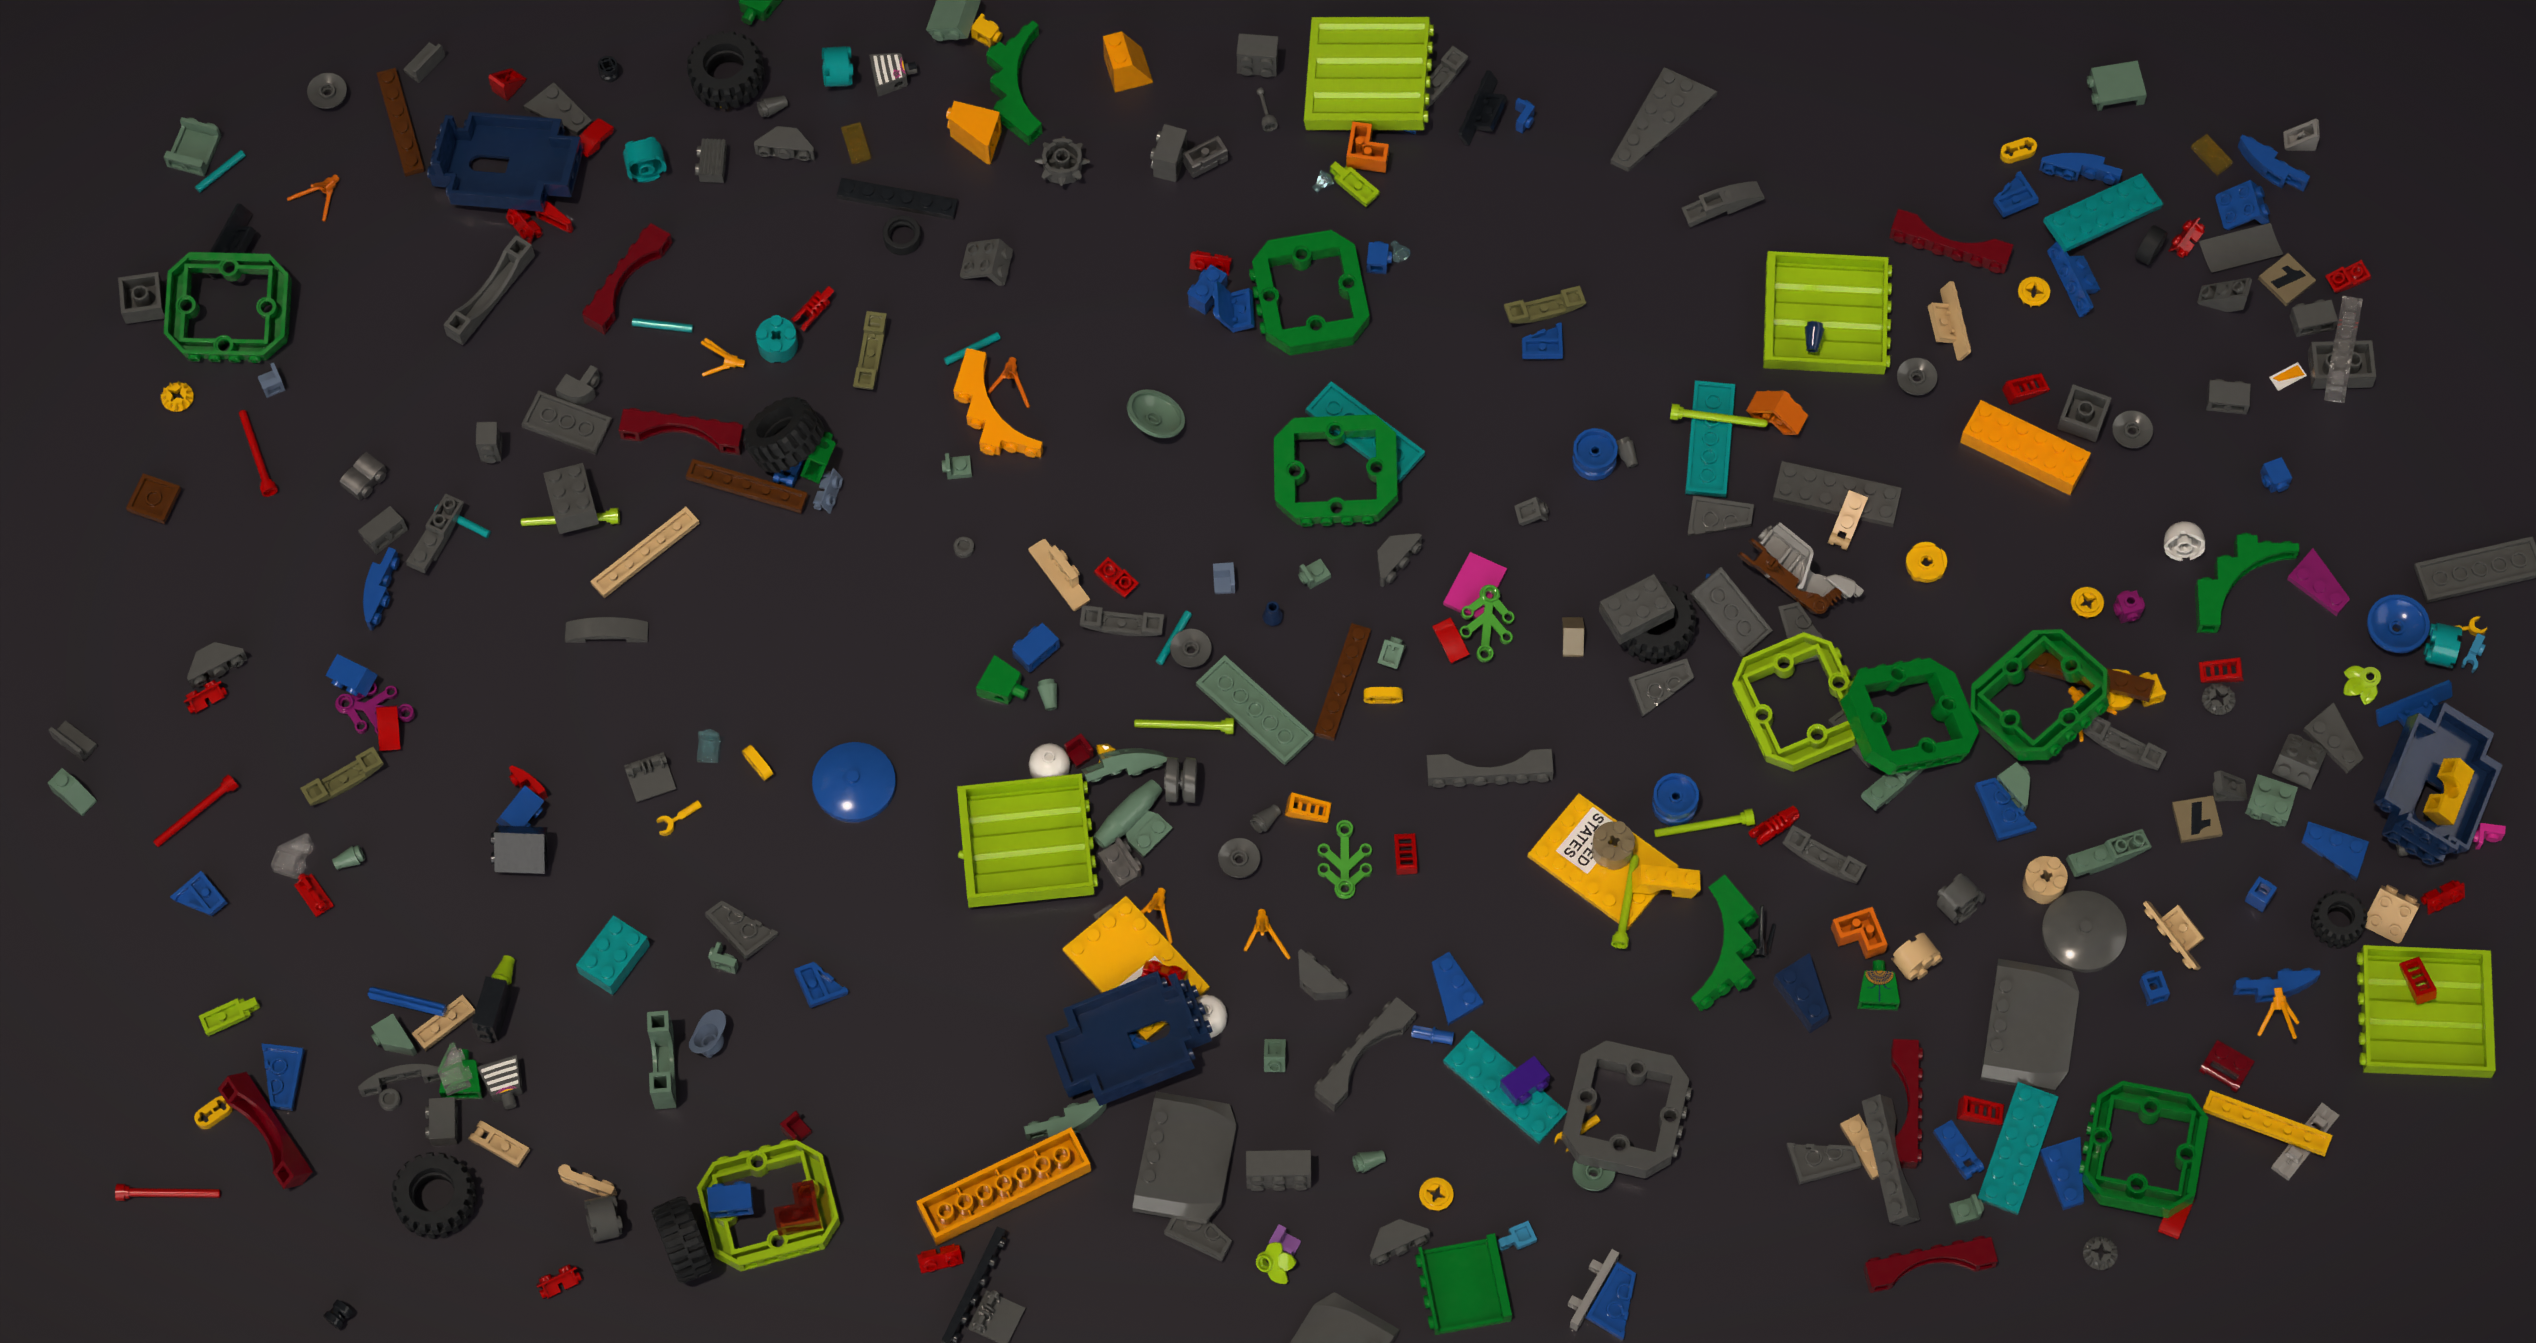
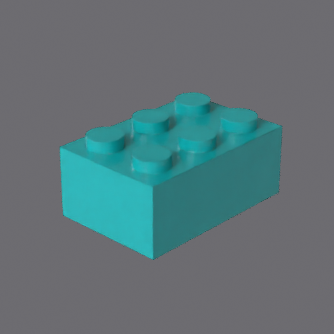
(613, 955)

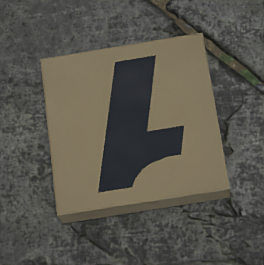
(2287, 279)
(2197, 819)

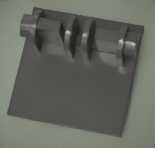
(650, 777)
(996, 1317)

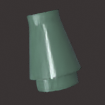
(1048, 692)
(350, 857)
(1367, 1160)

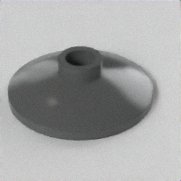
(323, 84)
(1919, 369)
(2132, 421)
(1187, 640)
(1241, 849)

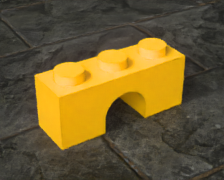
(2456, 779)
(1650, 878)

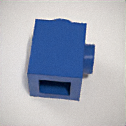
(1378, 257)
(2276, 475)
(2261, 894)

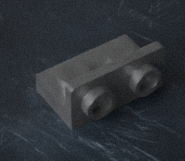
(1120, 863)

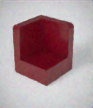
(1079, 751)
(795, 1128)

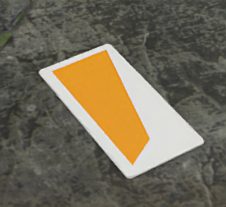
(2287, 376)

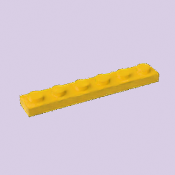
(2267, 1123)

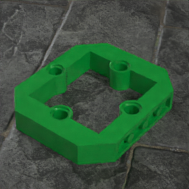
(1313, 247)
(179, 294)
(1352, 510)
(1949, 708)
(2060, 732)
(2149, 1198)

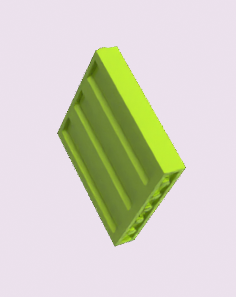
(1368, 73)
(1841, 293)
(1026, 840)
(2438, 1036)

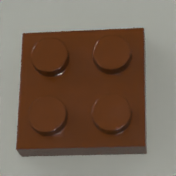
(153, 498)

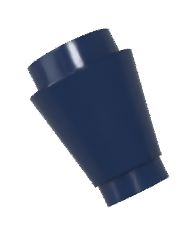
(1813, 335)
(1272, 614)

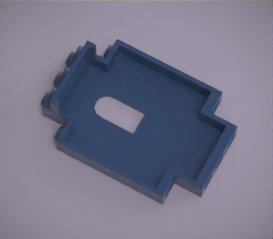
(538, 165)
(2417, 761)
(1097, 1046)

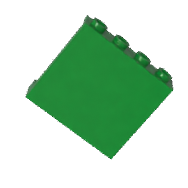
(1464, 1285)

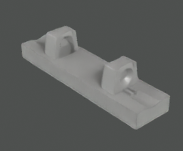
(2294, 1156)
(1602, 1272)

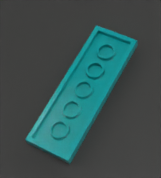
(2103, 212)
(1337, 402)
(1710, 440)
(1484, 1068)
(2017, 1148)

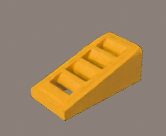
(1308, 801)

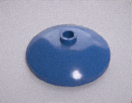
(2403, 614)

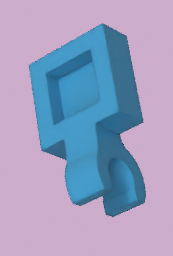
(2476, 649)
(1520, 1236)

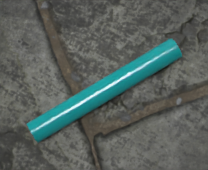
(220, 171)
(662, 325)
(976, 346)
(472, 526)
(1179, 627)

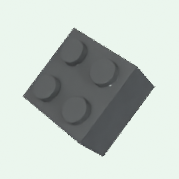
(1257, 55)
(1168, 154)
(141, 297)
(2084, 413)

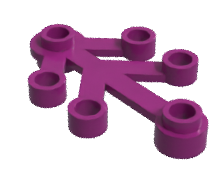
(370, 707)

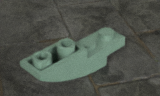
(1131, 759)
(1888, 788)
(2108, 854)
(1076, 1116)

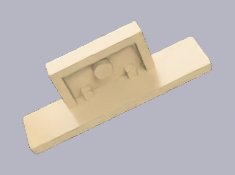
(1949, 322)
(1060, 573)
(2179, 929)

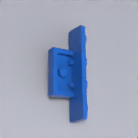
(2075, 277)
(2417, 703)

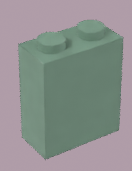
(952, 19)

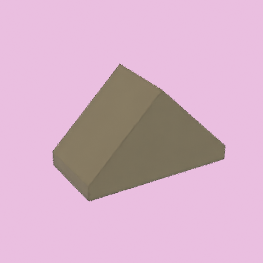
(1573, 636)

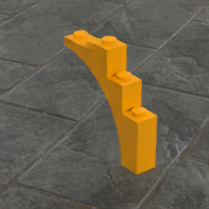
(981, 414)

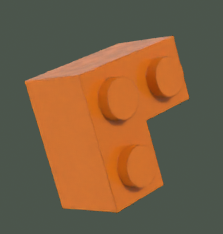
(1363, 153)
(1778, 409)
(1860, 927)

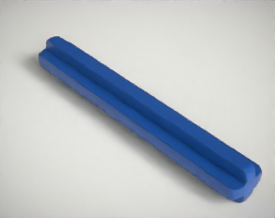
(407, 1001)

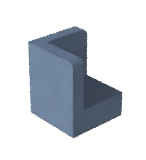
(271, 382)
(1224, 578)

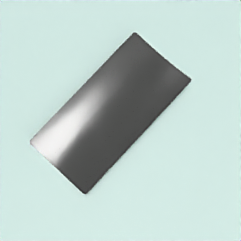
(2240, 247)

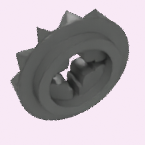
(2216, 706)
(2092, 1258)

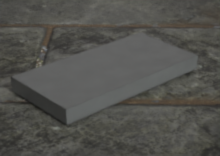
(567, 422)
(1730, 611)

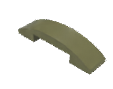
(1545, 308)
(871, 350)
(343, 779)

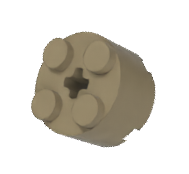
(1603, 843)

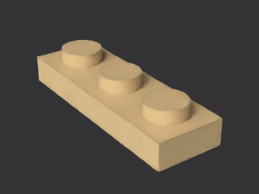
(440, 1026)
(1858, 1136)

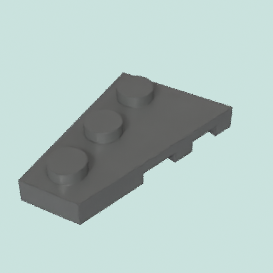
(1717, 515)
(1795, 622)
(1659, 684)
(2333, 735)
(741, 931)

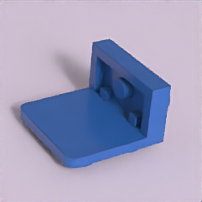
(2242, 205)
(1233, 309)

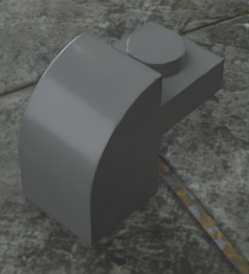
(578, 391)

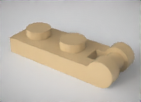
(1848, 519)
(499, 1144)
(586, 1182)

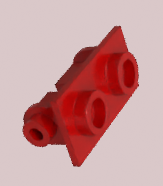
(527, 230)
(2182, 243)
(1202, 260)
(211, 692)
(2451, 893)
(313, 894)
(1164, 971)
(931, 1261)
(565, 1276)

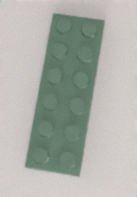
(1254, 710)

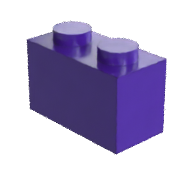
(1525, 1081)

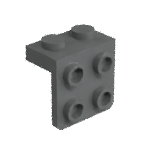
(987, 259)
(2299, 761)

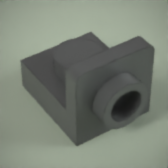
(1531, 511)

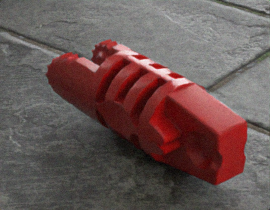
(814, 307)
(1774, 825)

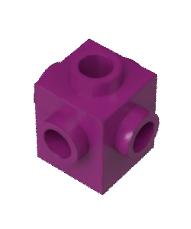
(2128, 606)

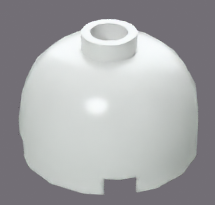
(2184, 541)
(1049, 761)
(1215, 1013)

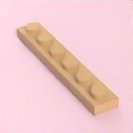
(645, 552)

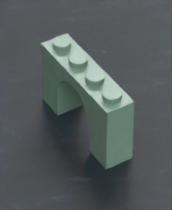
(662, 1080)

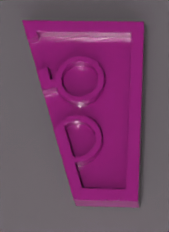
(2319, 583)

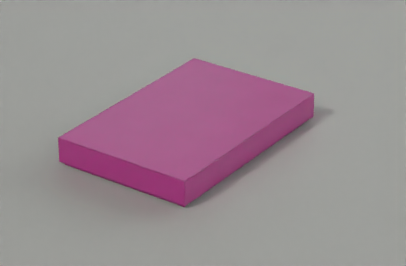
(1472, 577)

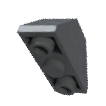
(785, 144)
(2226, 295)
(1396, 554)
(214, 662)
(1318, 979)
(1396, 1240)

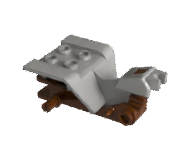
(1789, 568)

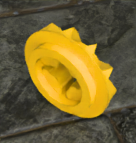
(2041, 287)
(177, 404)
(2089, 594)
(1432, 1185)

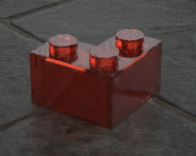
(801, 1215)

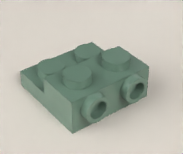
(2271, 800)

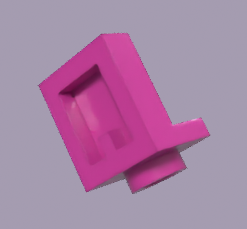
(2490, 832)

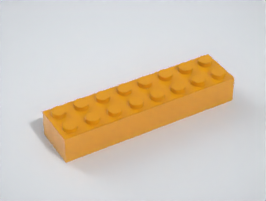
(1003, 1186)

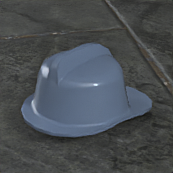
(708, 1034)

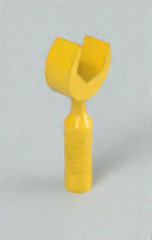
(2471, 627)
(681, 815)
(1585, 1127)

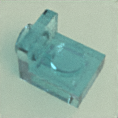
(708, 746)

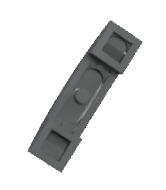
(1445, 73)
(1121, 623)
(606, 628)
(2124, 745)
(1822, 856)
(374, 1084)

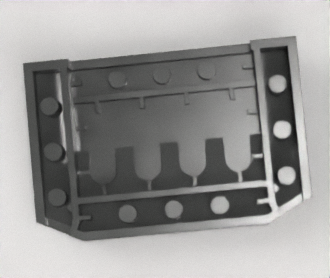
(2030, 1025)
(1185, 1158)
(1342, 1321)

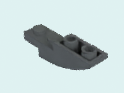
(1721, 200)
(436, 534)

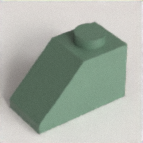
(2016, 782)
(71, 792)
(392, 1036)

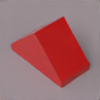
(506, 83)

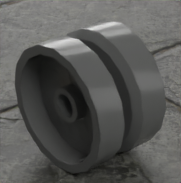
(1180, 779)

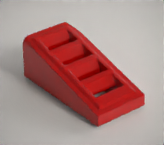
(554, 217)
(2013, 393)
(2229, 663)
(1402, 869)
(2423, 992)
(1963, 1114)

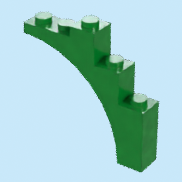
(1004, 84)
(2229, 570)
(1737, 945)

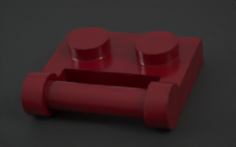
(2230, 1061)

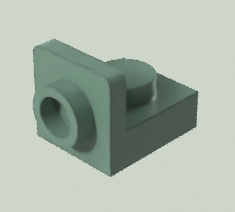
(957, 467)
(1314, 573)
(1391, 652)
(722, 962)
(1274, 1055)
(1966, 1210)

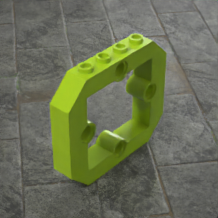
(1766, 663)
(794, 1245)

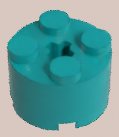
(837, 66)
(644, 159)
(777, 339)
(2443, 645)

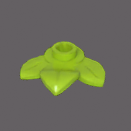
(2360, 685)
(1278, 1262)

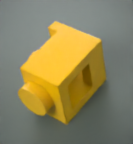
(986, 31)
(2158, 693)

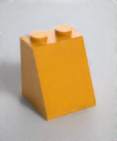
(1125, 62)
(975, 129)

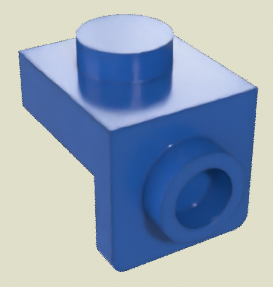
(1526, 118)

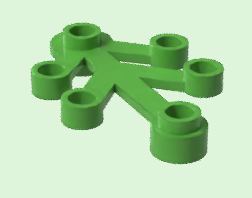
(1487, 620)
(1344, 864)

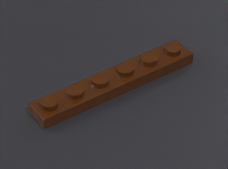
(400, 122)
(746, 486)
(1342, 682)
(2120, 682)

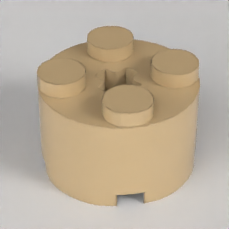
(2035, 879)
(1916, 957)

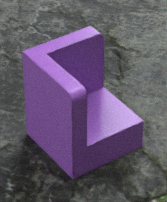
(1289, 1243)

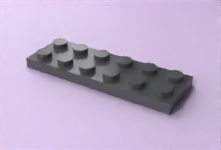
(1828, 491)
(2477, 569)

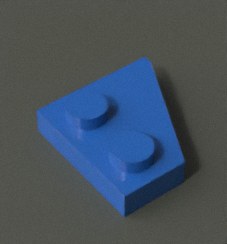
(2015, 196)
(1544, 344)
(200, 895)
(817, 985)

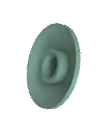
(1592, 1183)

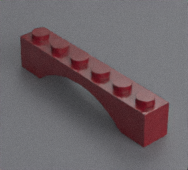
(650, 246)
(1989, 254)
(640, 425)
(1905, 1062)
(245, 1097)
(1974, 1255)

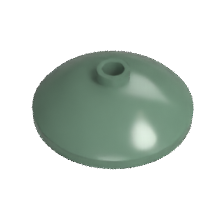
(1155, 414)

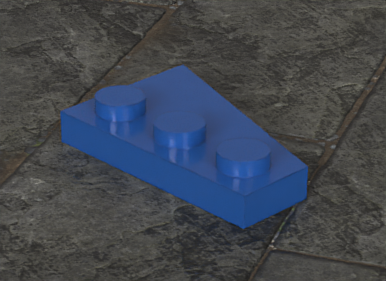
(2001, 811)
(2340, 848)
(1455, 989)
(282, 1073)
(2063, 1167)
(1613, 1301)

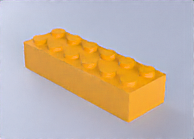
(2025, 447)

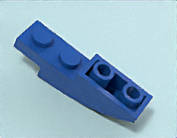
(2264, 161)
(2075, 164)
(375, 590)
(2290, 981)

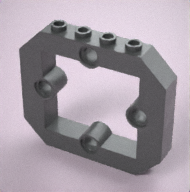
(1602, 1153)

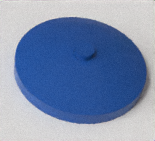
(854, 782)

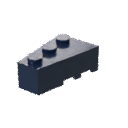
(1803, 992)

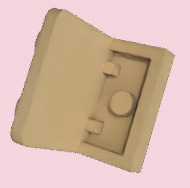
(2391, 913)

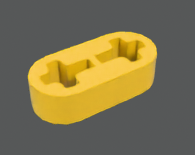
(2018, 150)
(1383, 695)
(757, 762)
(216, 1117)

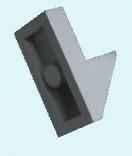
(2228, 787)

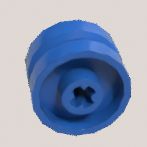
(1594, 454)
(1675, 799)

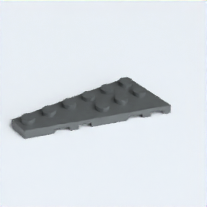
(1662, 113)

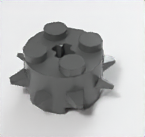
(1062, 161)

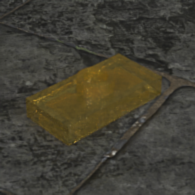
(856, 143)
(2211, 154)

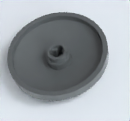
(2084, 931)

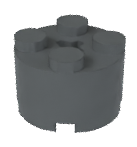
(1959, 899)
(602, 1218)

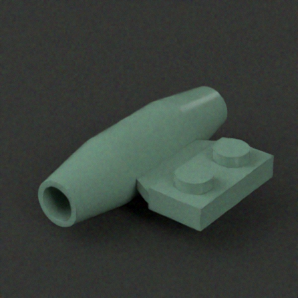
(1135, 821)

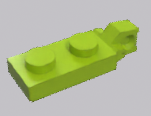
(1354, 184)
(227, 1015)

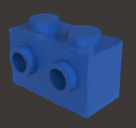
(1200, 294)
(1035, 647)
(351, 675)
(521, 809)
(730, 1200)

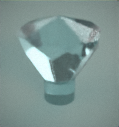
(1323, 180)
(1400, 252)

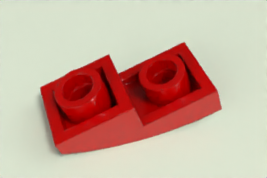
(594, 135)
(2348, 277)
(1115, 577)
(1450, 640)
(388, 728)
(522, 778)
(2174, 1225)

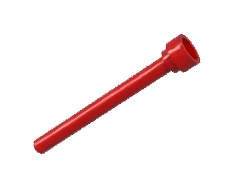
(267, 486)
(227, 785)
(124, 1192)

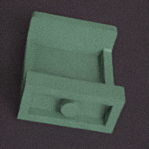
(2116, 84)
(193, 147)

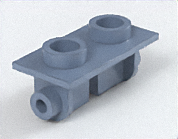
(831, 483)

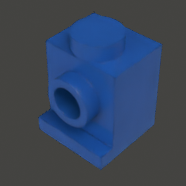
(2157, 980)

